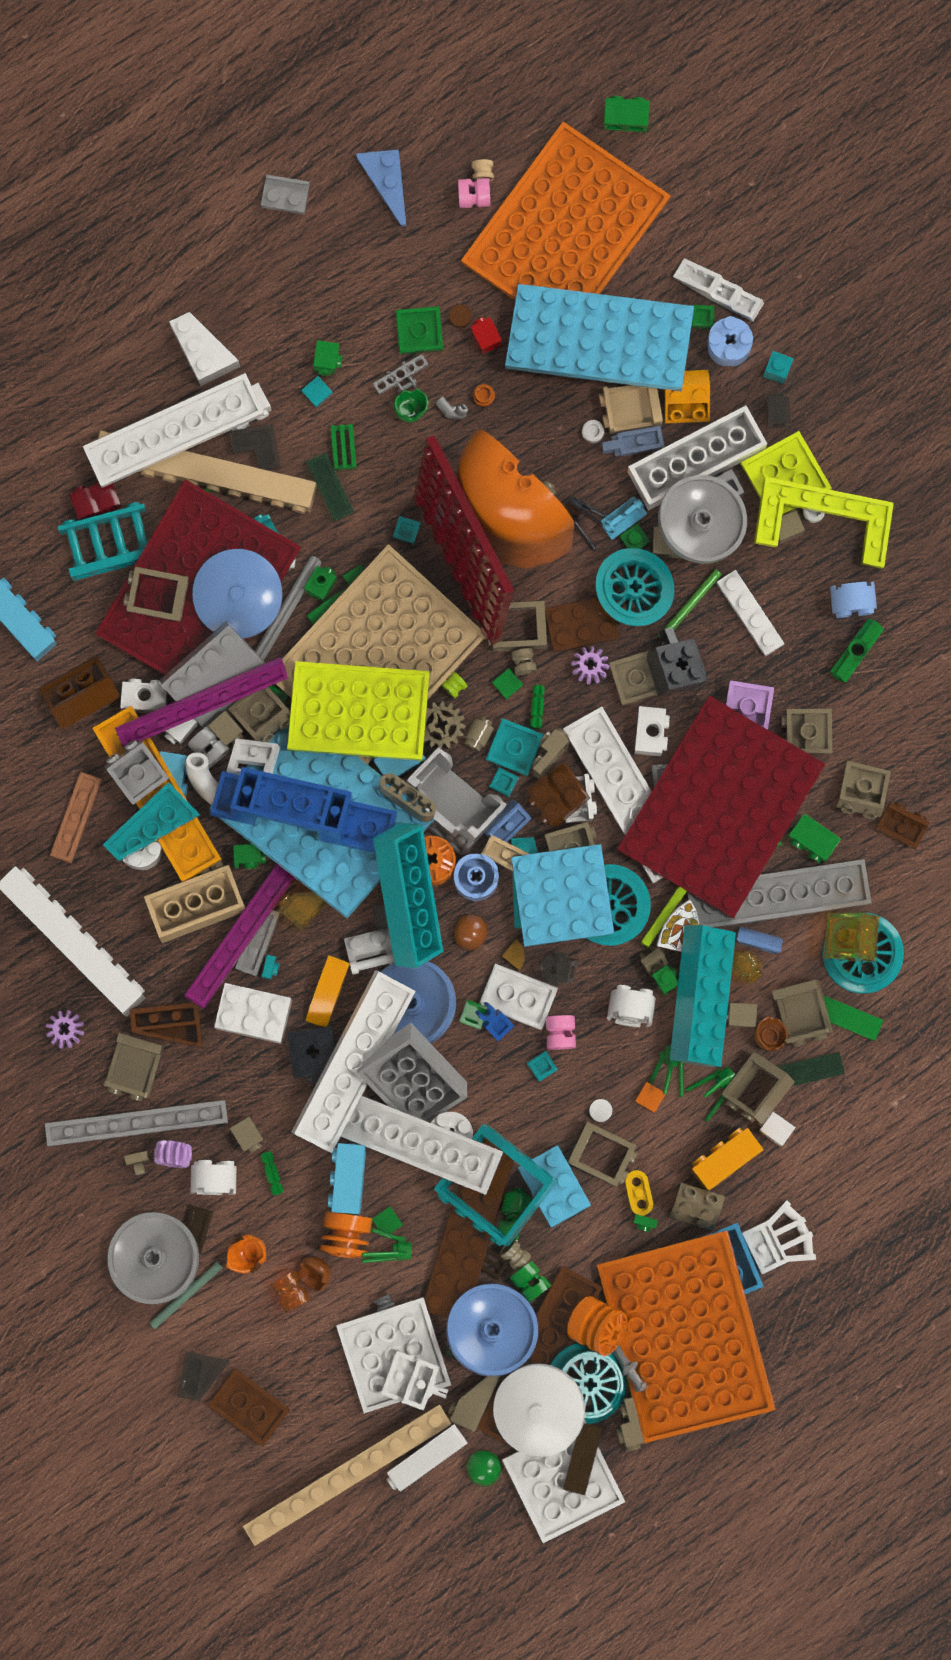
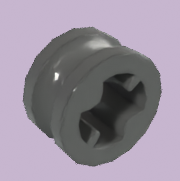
(384, 1302)

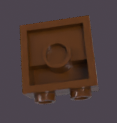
(557, 795)

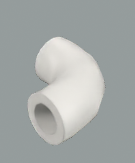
(200, 776)

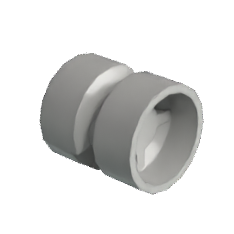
(206, 739)

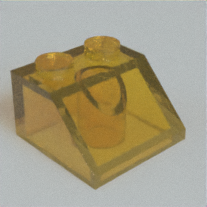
(301, 908)
(851, 936)

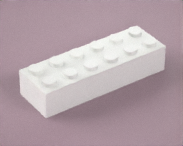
(700, 453)

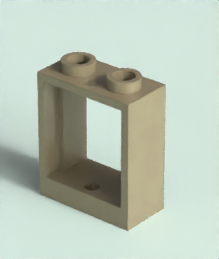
(180, 596)
(541, 642)
(743, 1079)
(580, 1146)

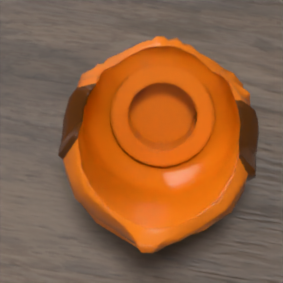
(246, 1254)

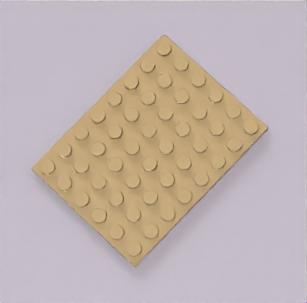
(389, 621)

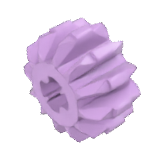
(583, 669)
(72, 1028)
(172, 1154)

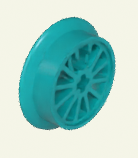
(652, 566)
(643, 905)
(874, 981)
(575, 1352)

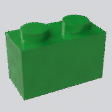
(626, 114)
(814, 839)

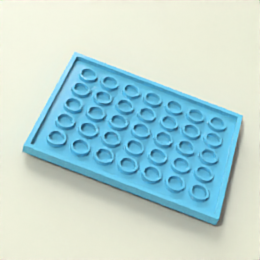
(332, 871)

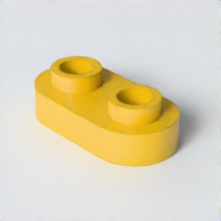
(639, 1192)

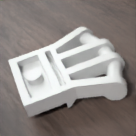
(766, 1247)

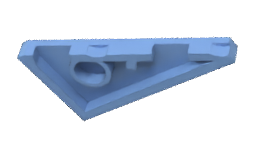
(385, 173)

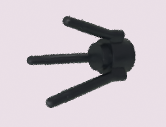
(577, 509)

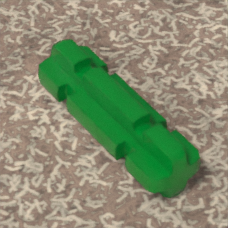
(537, 706)
(271, 1173)

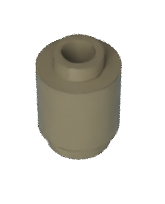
(478, 733)

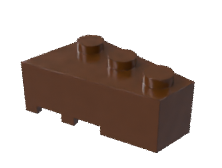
(169, 1023)

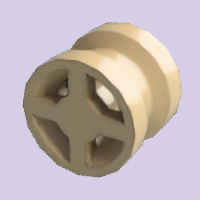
(482, 169)

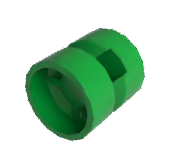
(526, 1274)

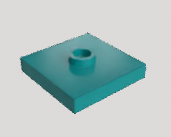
(514, 747)

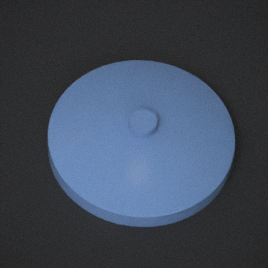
(237, 589)
(432, 1003)
(492, 1330)

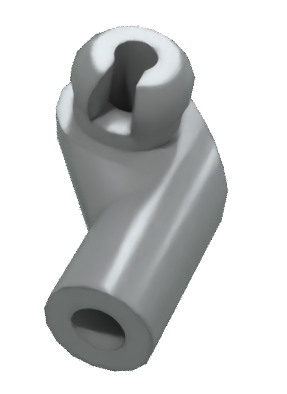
(451, 412)

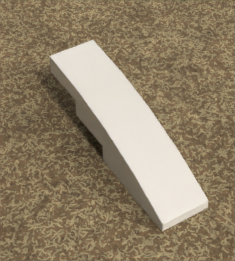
(718, 290)

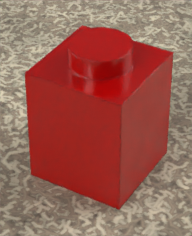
(485, 335)

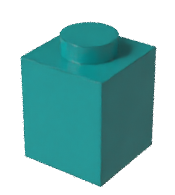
(778, 367)

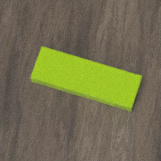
(662, 918)

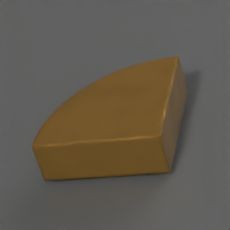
(515, 955)

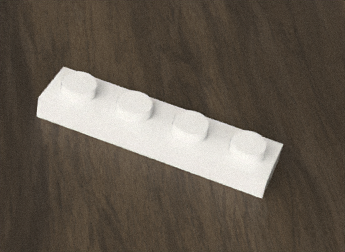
(750, 613)

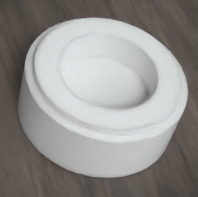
(592, 431)
(813, 516)
(600, 1110)

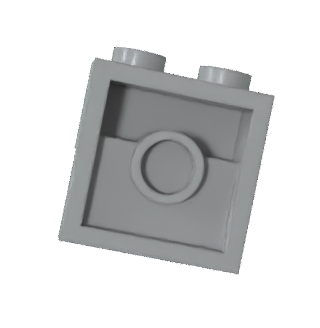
(135, 771)

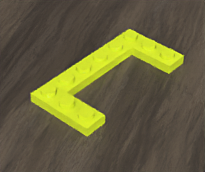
(779, 493)

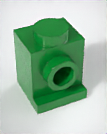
(248, 856)
(666, 979)

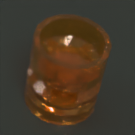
(291, 1291)

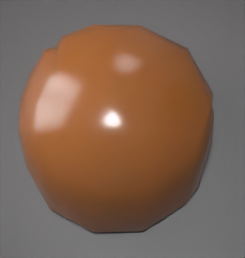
(470, 932)
(770, 1034)
(315, 1273)

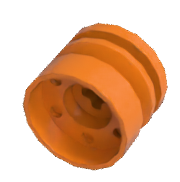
(445, 859)
(345, 1234)
(597, 1325)

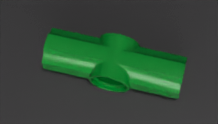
(865, 640)

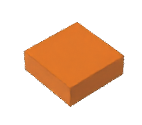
(650, 1097)

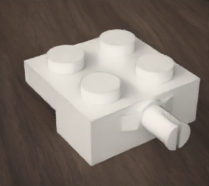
(412, 1381)

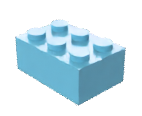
(347, 1179)
(565, 1197)

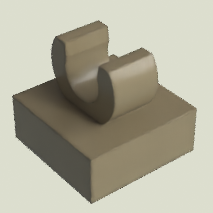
(653, 961)
(137, 1160)

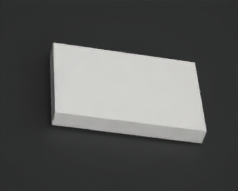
(519, 996)

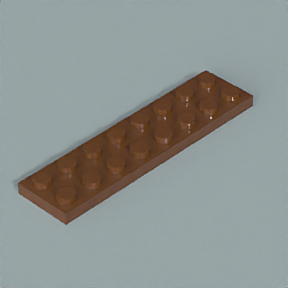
(463, 1245)
(552, 1322)

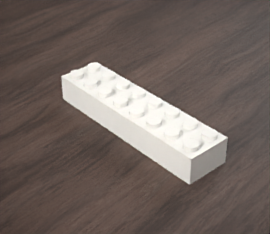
(74, 945)

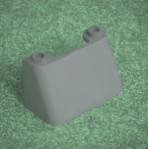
(460, 810)

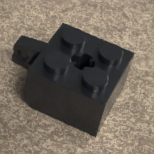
(675, 664)
(300, 1044)

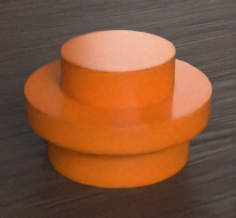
(483, 395)

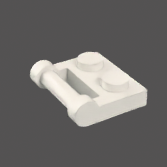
(253, 753)
(369, 945)

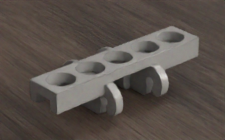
(408, 373)

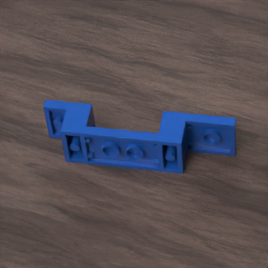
(302, 805)

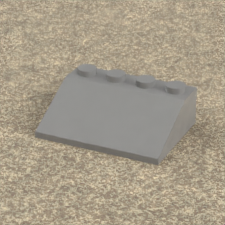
(212, 662)
(413, 1076)

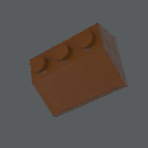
(79, 692)

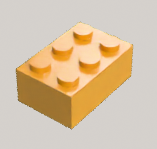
(725, 1158)

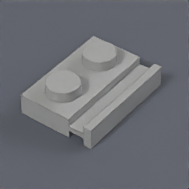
(285, 194)

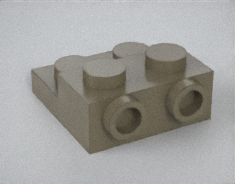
(261, 714)
(809, 729)
(552, 747)
(863, 790)
(571, 837)
(697, 1206)
(630, 1431)

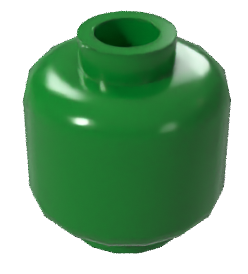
(514, 1204)

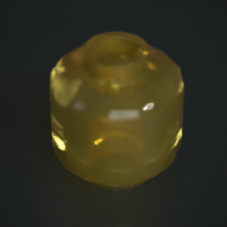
(746, 967)

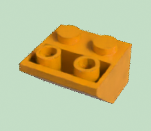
(692, 402)

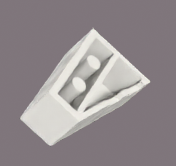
(203, 351)

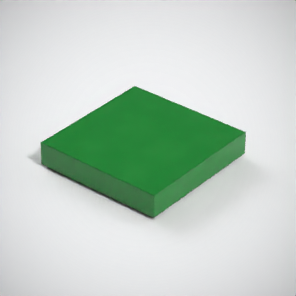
(419, 330)

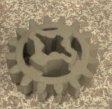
(451, 723)

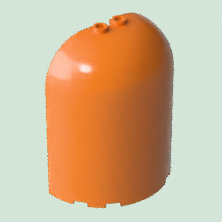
(515, 511)

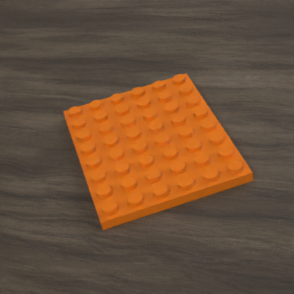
(566, 220)
(688, 1336)

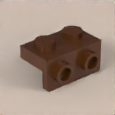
(903, 825)

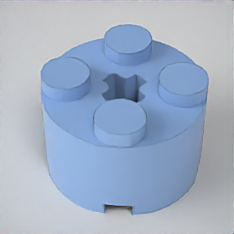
(729, 329)
(853, 598)
(476, 864)

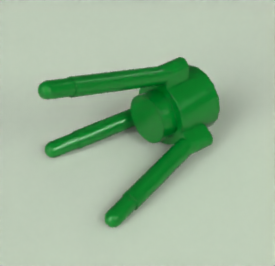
(665, 1056)
(723, 1079)
(399, 1251)

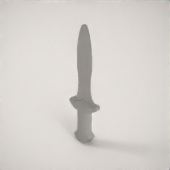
(629, 1369)

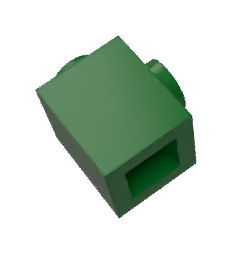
(327, 358)
(321, 583)

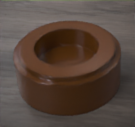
(460, 316)

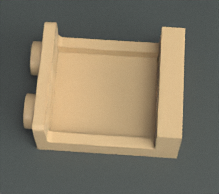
(630, 408)

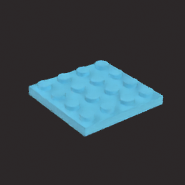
(562, 895)

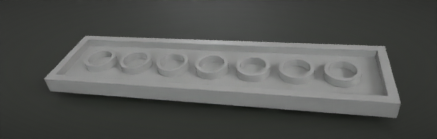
(795, 894)

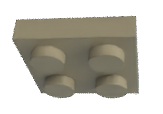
(633, 678)

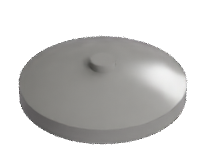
(702, 519)
(153, 1258)

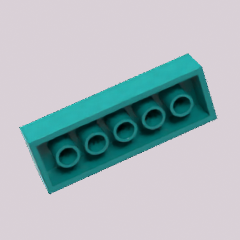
(408, 895)
(702, 996)

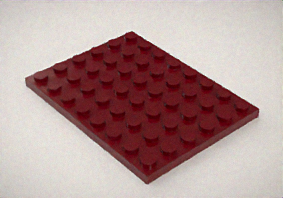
(186, 537)
(463, 541)
(721, 807)

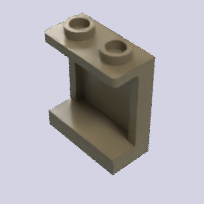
(803, 1012)
(133, 1067)

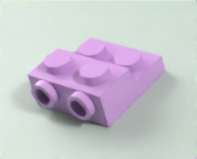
(751, 701)

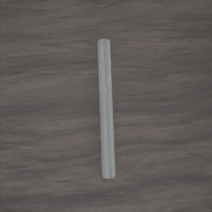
(287, 608)

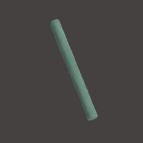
(179, 1301)

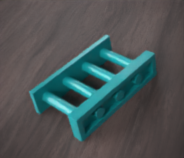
(103, 563)

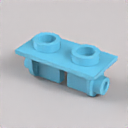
(623, 517)

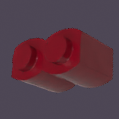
(94, 500)

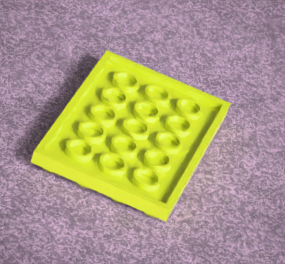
(358, 711)

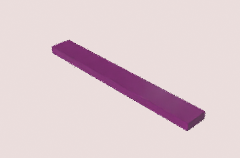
(202, 702)
(239, 936)

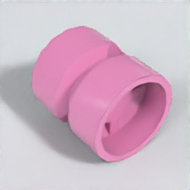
(482, 193)
(560, 1032)

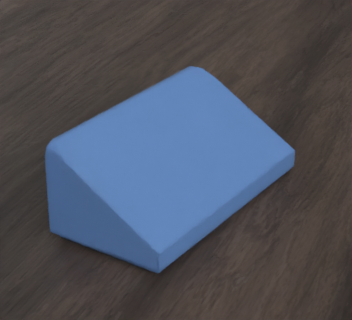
(508, 822)
(759, 940)

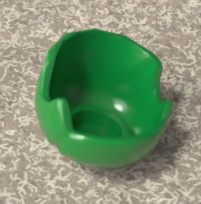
(411, 405)
(484, 1468)

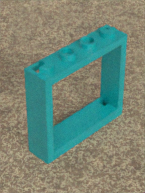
(523, 1160)

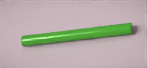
(695, 598)

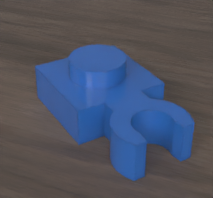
(495, 1022)

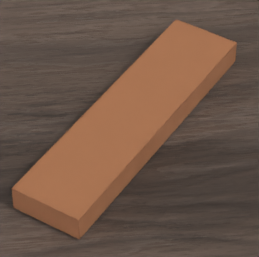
(76, 817)

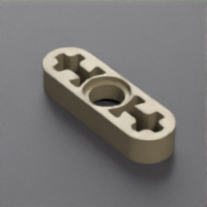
(424, 802)

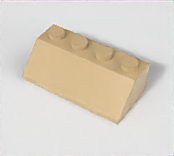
(195, 904)

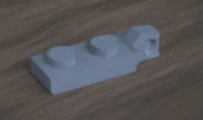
(635, 442)

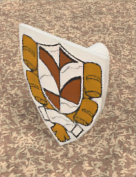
(673, 929)

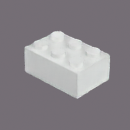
(253, 1013)

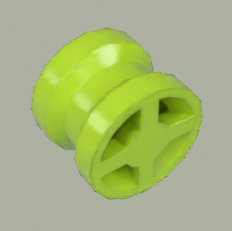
(454, 685)

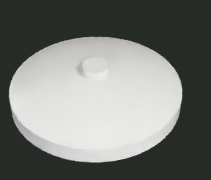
(539, 1410)

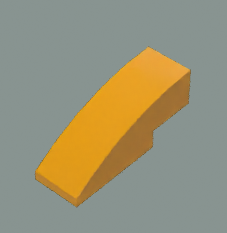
(327, 991)

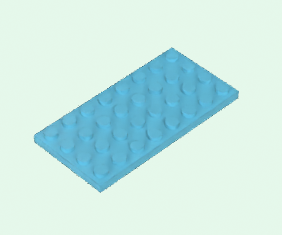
(599, 337)

